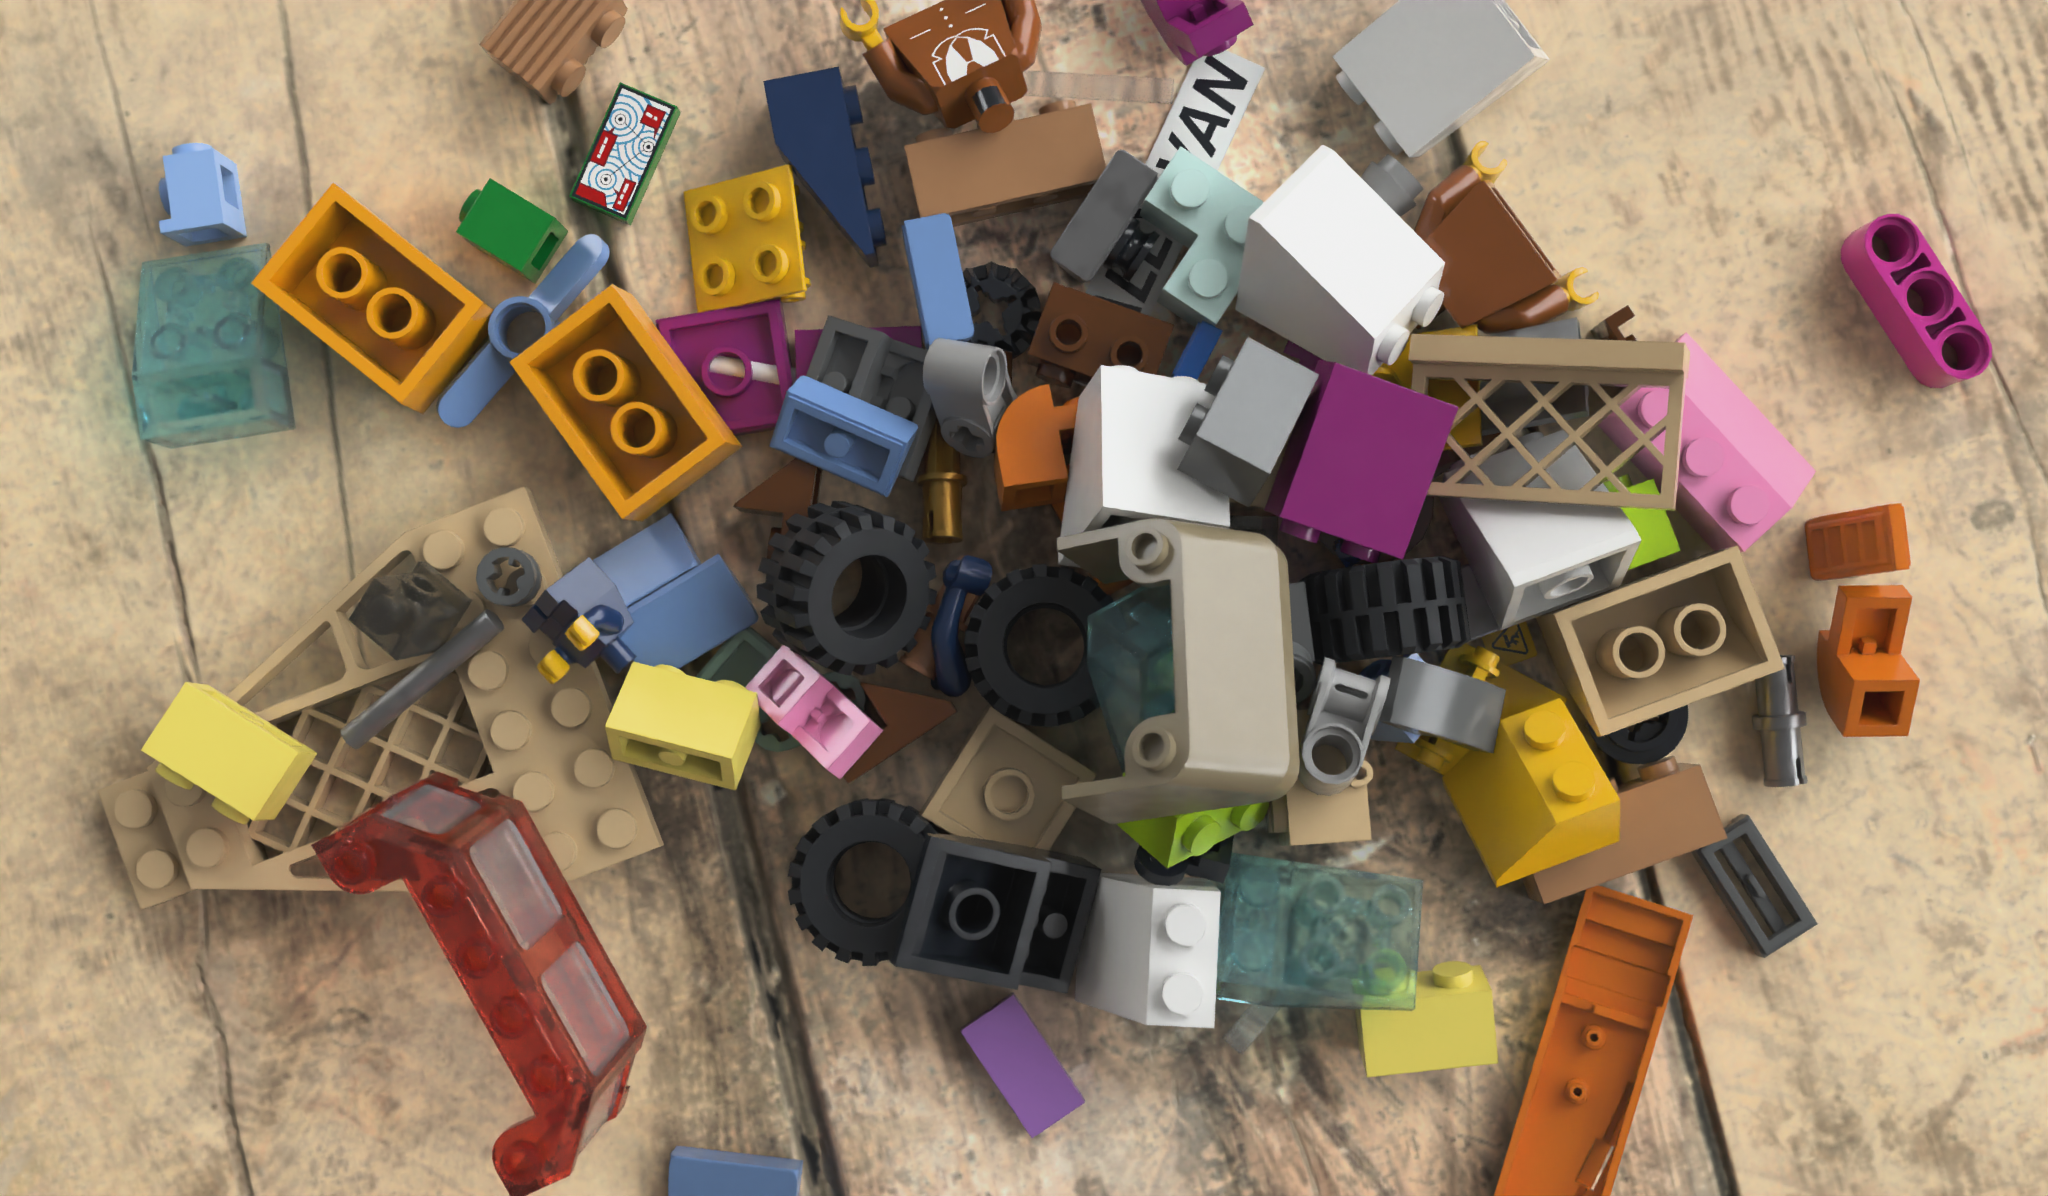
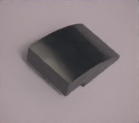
(996, 913)

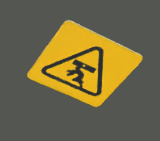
(1511, 644)

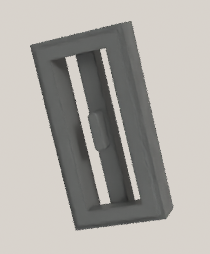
(1782, 934)

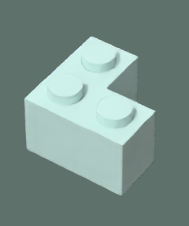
(1211, 220)

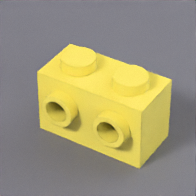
(683, 724)
(227, 753)
(1445, 1030)

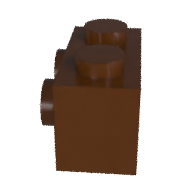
(1085, 332)

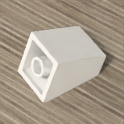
(1435, 67)
(1337, 268)
(1131, 452)
(1540, 554)
(1151, 951)

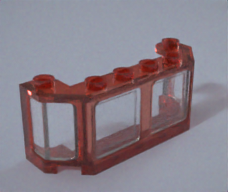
(516, 951)

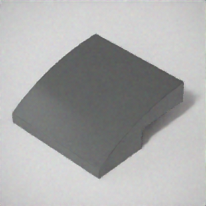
(880, 373)

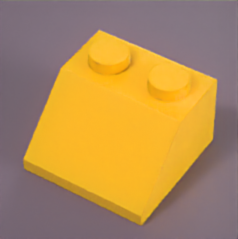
(1535, 795)

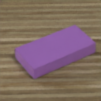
(1022, 1065)

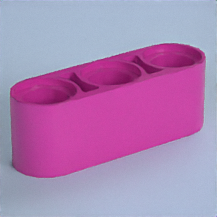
(1945, 311)

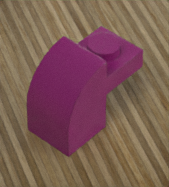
(1198, 26)

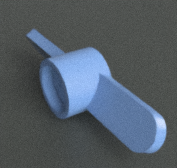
(490, 366)

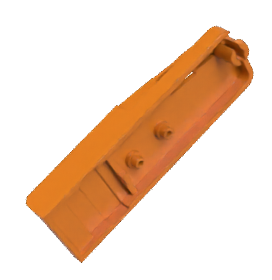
(1595, 1047)

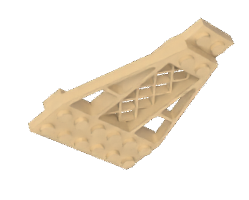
(537, 735)

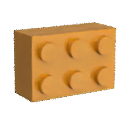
(375, 299)
(625, 404)

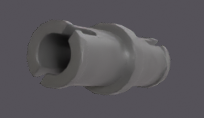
(1780, 727)

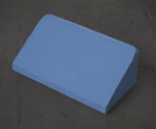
(937, 279)
(843, 435)
(648, 560)
(689, 616)
(731, 1174)

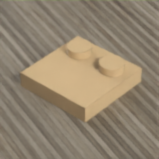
(1005, 786)

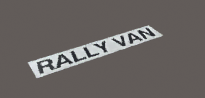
(1203, 124)

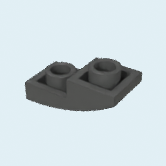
(1443, 704)

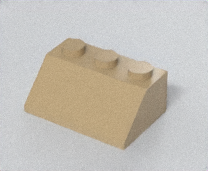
(1662, 641)

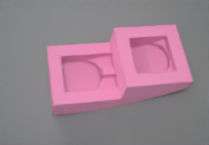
(813, 711)

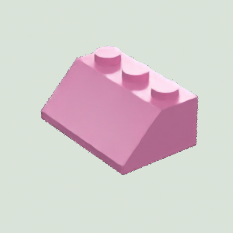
(1732, 464)

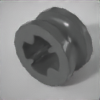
(490, 570)

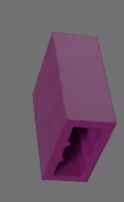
(1360, 462)

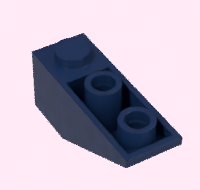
(815, 135)

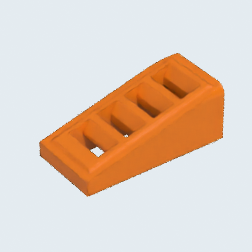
(1858, 543)

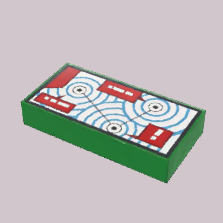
(625, 153)

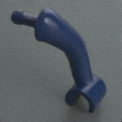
(960, 577)

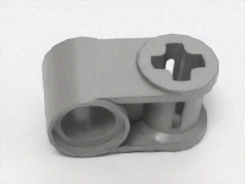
(968, 393)
(1344, 716)

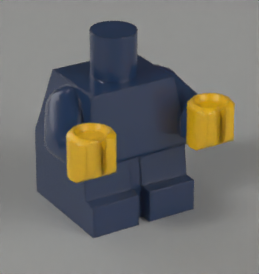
(583, 620)

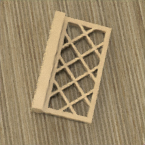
(1565, 364)

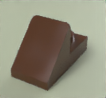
(784, 495)
(907, 719)

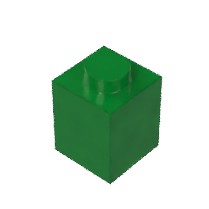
(510, 229)

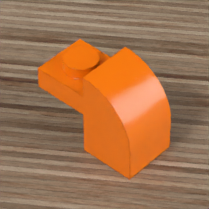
(1032, 450)
(1861, 665)

